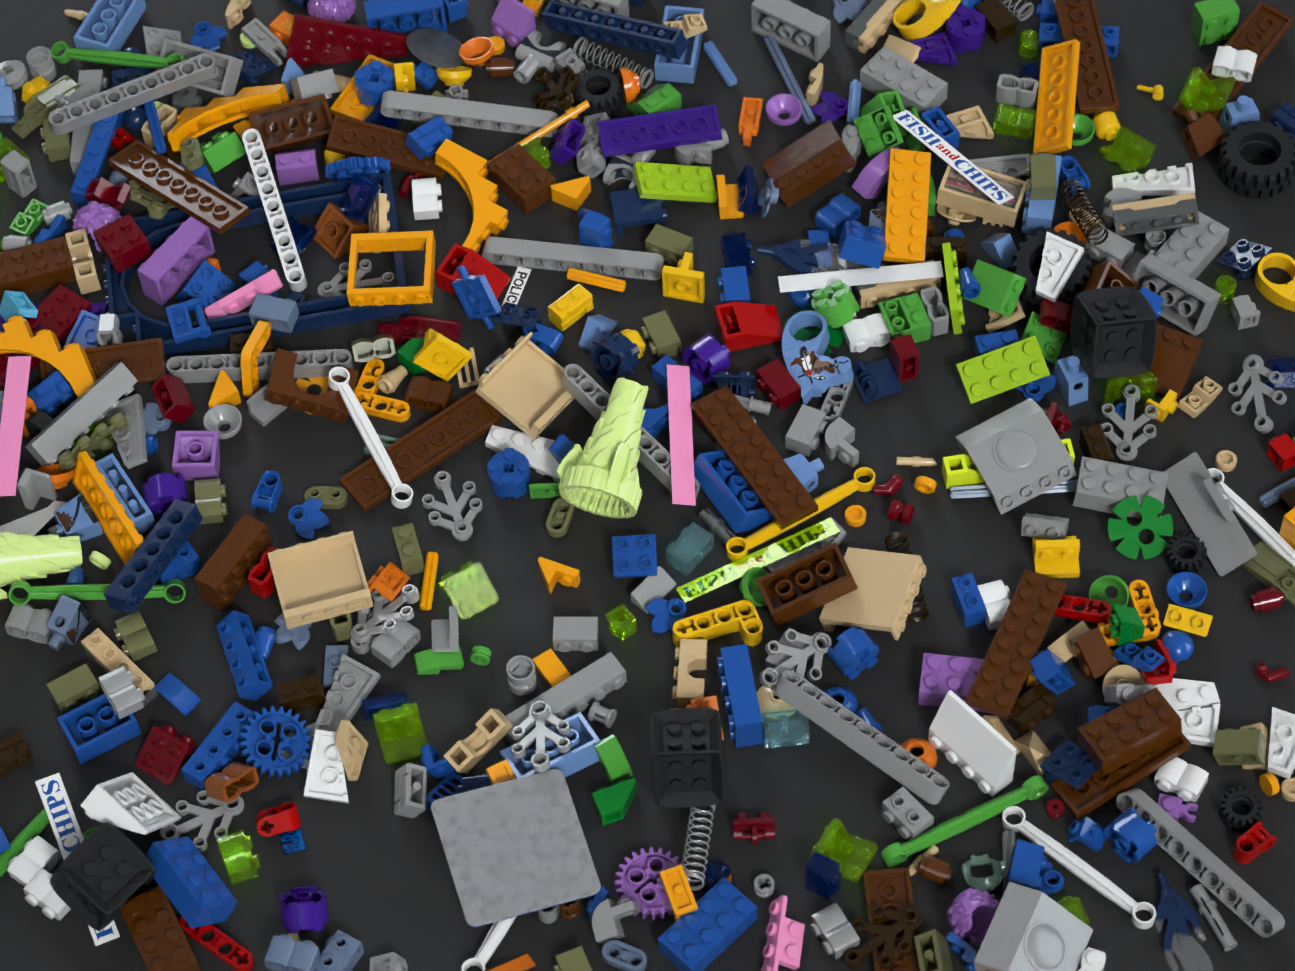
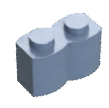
(291, 955)

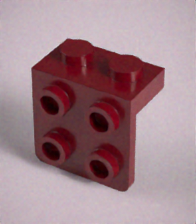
(165, 752)

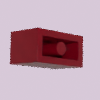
(904, 357)
(778, 385)
(173, 398)

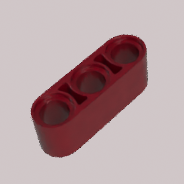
(1056, 315)

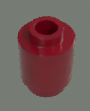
(1266, 600)

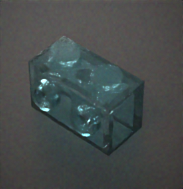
(689, 548)
(784, 728)

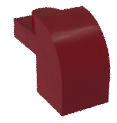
(104, 191)

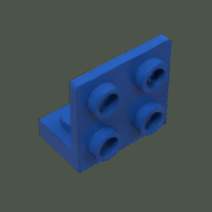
(207, 285)
(634, 556)

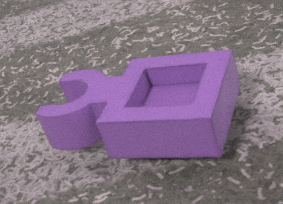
(1176, 809)

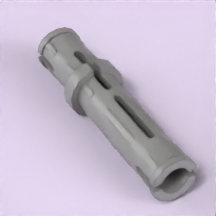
(1200, 894)

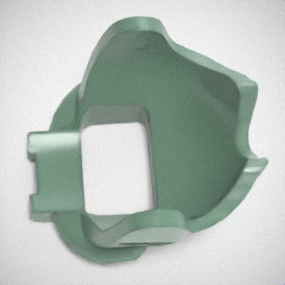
(985, 883)

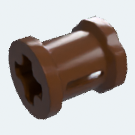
(573, 910)

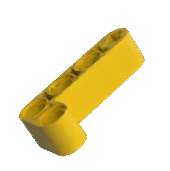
(690, 627)

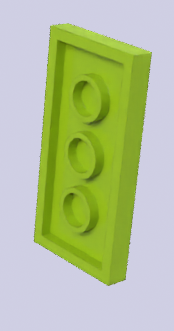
(675, 182)
(953, 288)
(1002, 369)

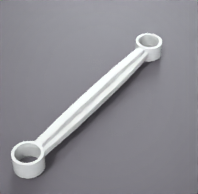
(370, 437)
(1255, 521)
(1079, 867)
(489, 944)

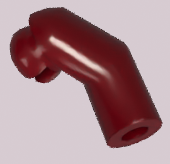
(407, 184)
(890, 487)
(1268, 675)

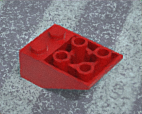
(475, 266)
(747, 325)

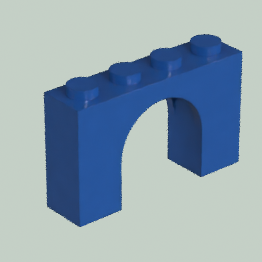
(658, 418)

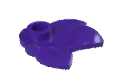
(831, 107)

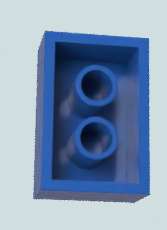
(96, 728)

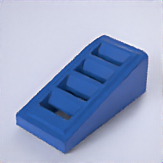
(442, 787)

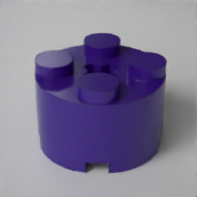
(965, 29)
(706, 358)
(162, 491)
(304, 909)

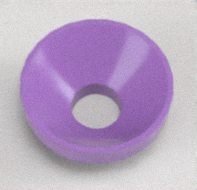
(784, 104)

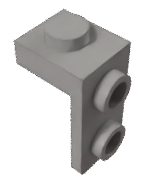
(245, 185)

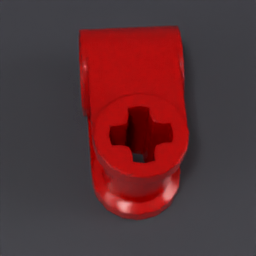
(280, 819)
(1255, 840)

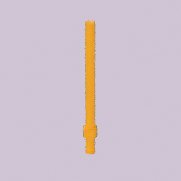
(568, 115)

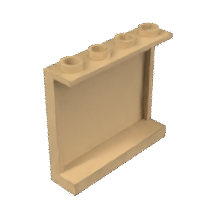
(526, 387)
(320, 579)
(884, 592)

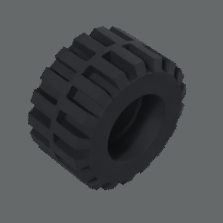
(600, 82)

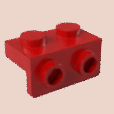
(1164, 672)

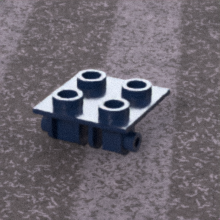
(253, 66)
(1244, 257)
(519, 316)
(743, 379)
(875, 379)
(1068, 764)

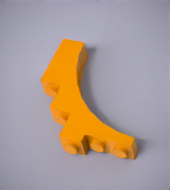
(222, 110)
(470, 173)
(70, 362)

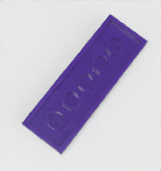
(659, 130)

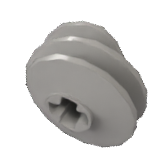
(14, 72)

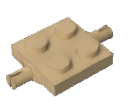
(378, 215)

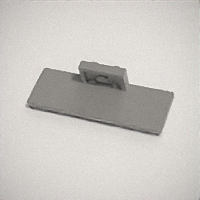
(1209, 514)

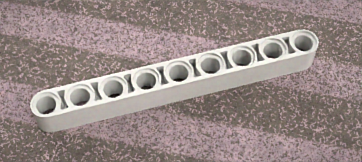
(276, 217)

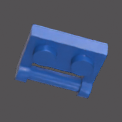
(181, 322)

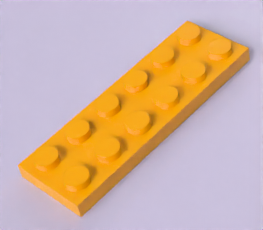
(1056, 97)
(907, 206)
(107, 509)

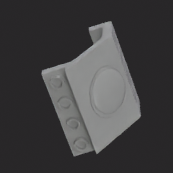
(1017, 455)
(1032, 934)

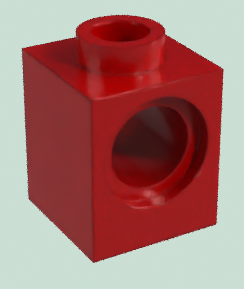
(1281, 452)

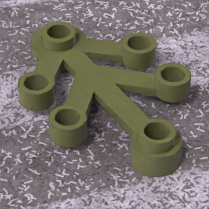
(155, 208)
(117, 422)

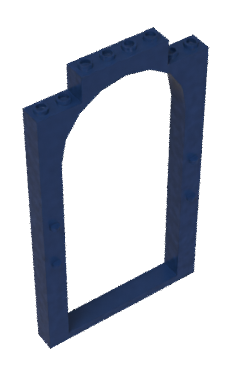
(312, 314)

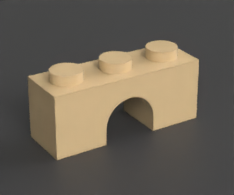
(83, 261)
(691, 657)
(470, 751)

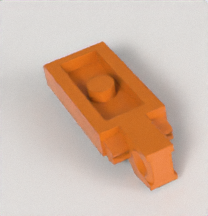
(750, 119)

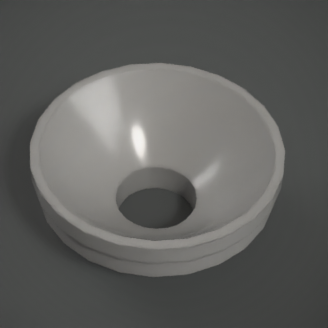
(221, 415)

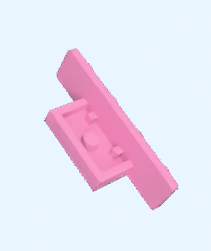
(245, 295)
(783, 938)

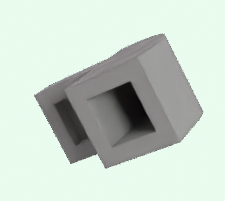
(693, 153)
(1117, 196)
(838, 442)
(607, 917)

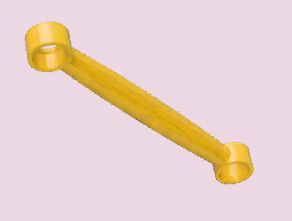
(823, 501)

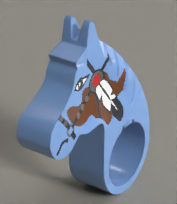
(807, 361)

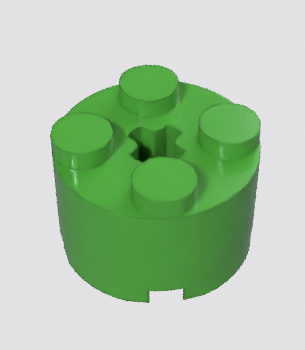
(835, 303)

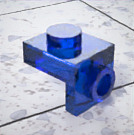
(714, 873)

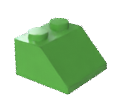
(655, 100)

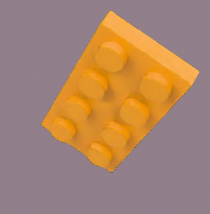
(348, 102)

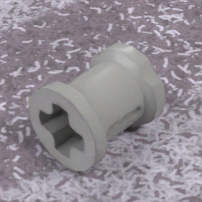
(602, 714)

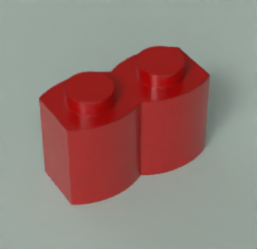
(261, 577)

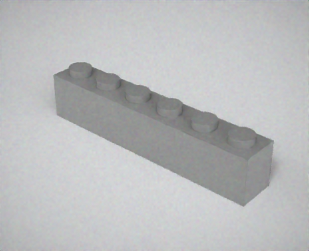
(98, 83)
(81, 414)
(575, 692)

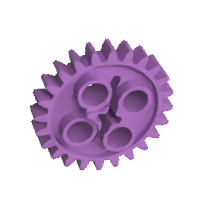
(640, 867)

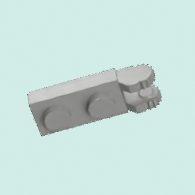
(264, 40)

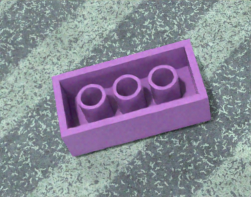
(176, 260)
(946, 673)

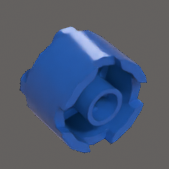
(372, 82)
(509, 474)
(854, 652)
(1131, 836)

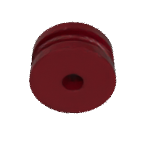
(1055, 808)

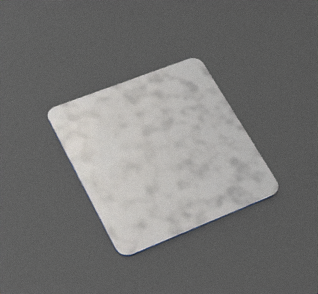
(515, 848)

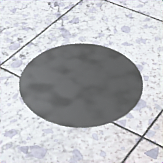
(435, 47)

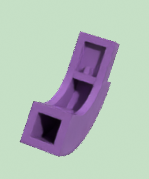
(873, 176)

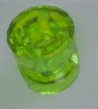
(1029, 43)
(1226, 286)

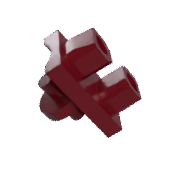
(1057, 419)
(754, 828)

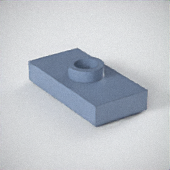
(332, 662)

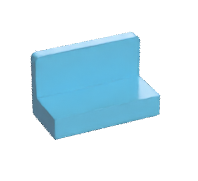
(16, 304)

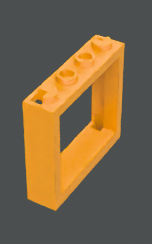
(392, 242)

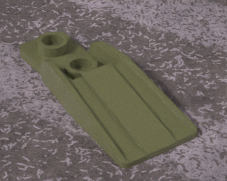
(42, 105)
(1273, 571)

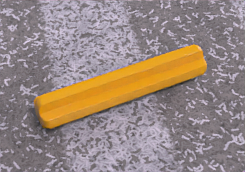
(596, 279)
(429, 581)

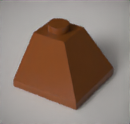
(336, 230)

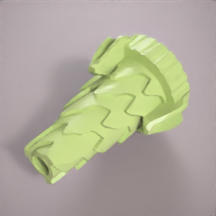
(605, 473)
(36, 556)

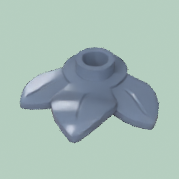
(849, 9)
(767, 196)
(151, 416)
(299, 635)

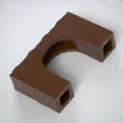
(284, 391)

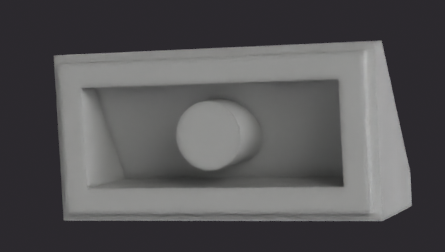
(652, 588)

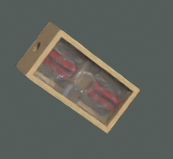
(962, 195)

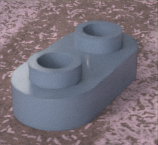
(626, 955)

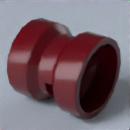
(901, 512)

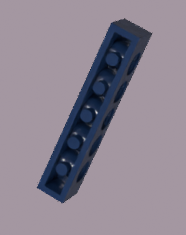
(153, 556)

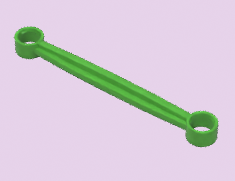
(112, 57)
(88, 591)
(31, 831)
(898, 853)

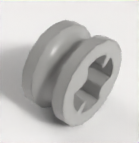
(766, 892)

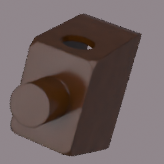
(1201, 133)

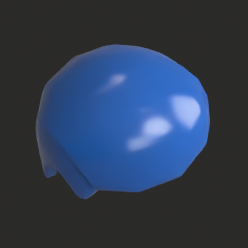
(1179, 644)

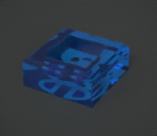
(292, 841)

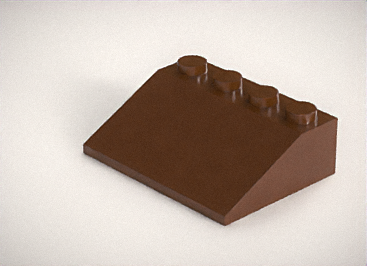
(809, 163)
(1174, 359)

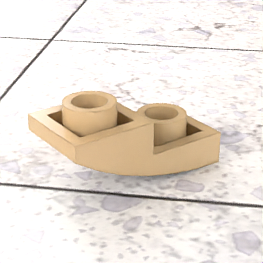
(234, 12)
(690, 24)
(903, 48)
(816, 83)
(1200, 398)
(1061, 645)

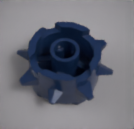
(614, 356)

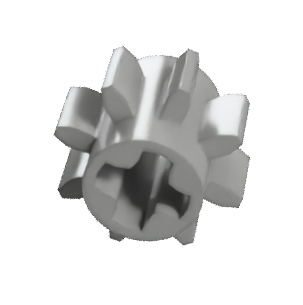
(457, 92)

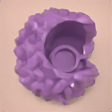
(332, 9)
(94, 217)
(972, 914)

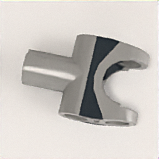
(535, 56)
(622, 167)

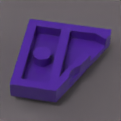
(935, 49)

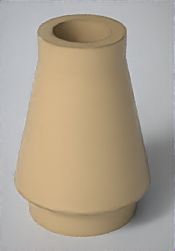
(390, 381)

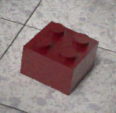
(123, 243)

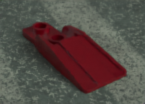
(417, 326)

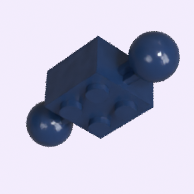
(134, 117)

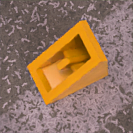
(571, 192)
(224, 391)

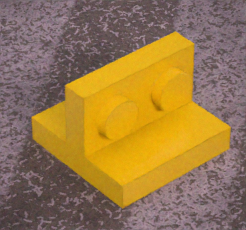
(683, 281)
(441, 355)
(1056, 557)

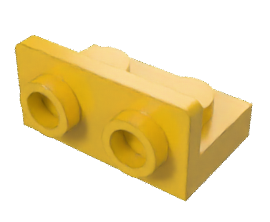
(404, 77)
(1188, 620)

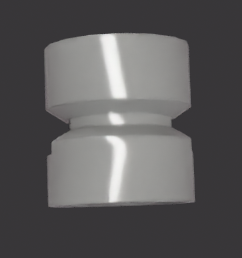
(41, 63)
(521, 675)

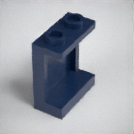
(632, 210)

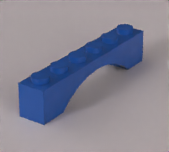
(95, 155)

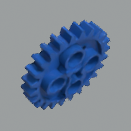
(350, 166)
(256, 738)

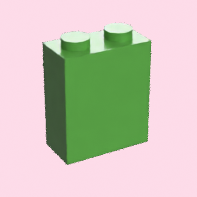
(998, 288)

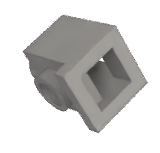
(568, 58)
(1244, 312)

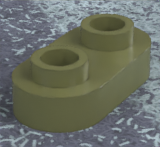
(191, 154)
(326, 494)
(559, 519)

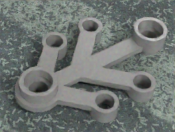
(336, 288)
(1257, 390)
(1129, 426)
(453, 509)
(364, 629)
(798, 656)
(539, 713)
(205, 817)

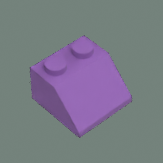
(512, 21)
(297, 166)
(196, 455)

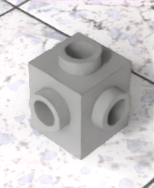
(590, 160)

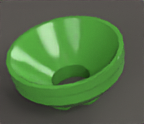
(1085, 127)
(750, 577)
(1098, 590)

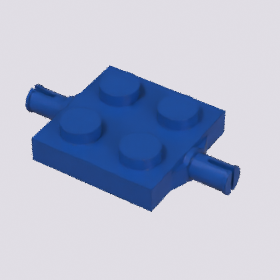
(476, 296)

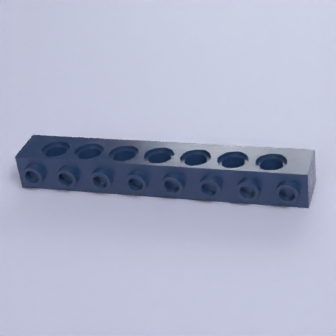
(615, 29)

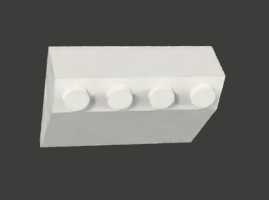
(973, 745)
(129, 805)

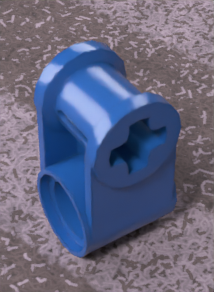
(1072, 171)
(545, 338)
(267, 495)

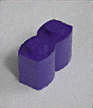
(567, 142)

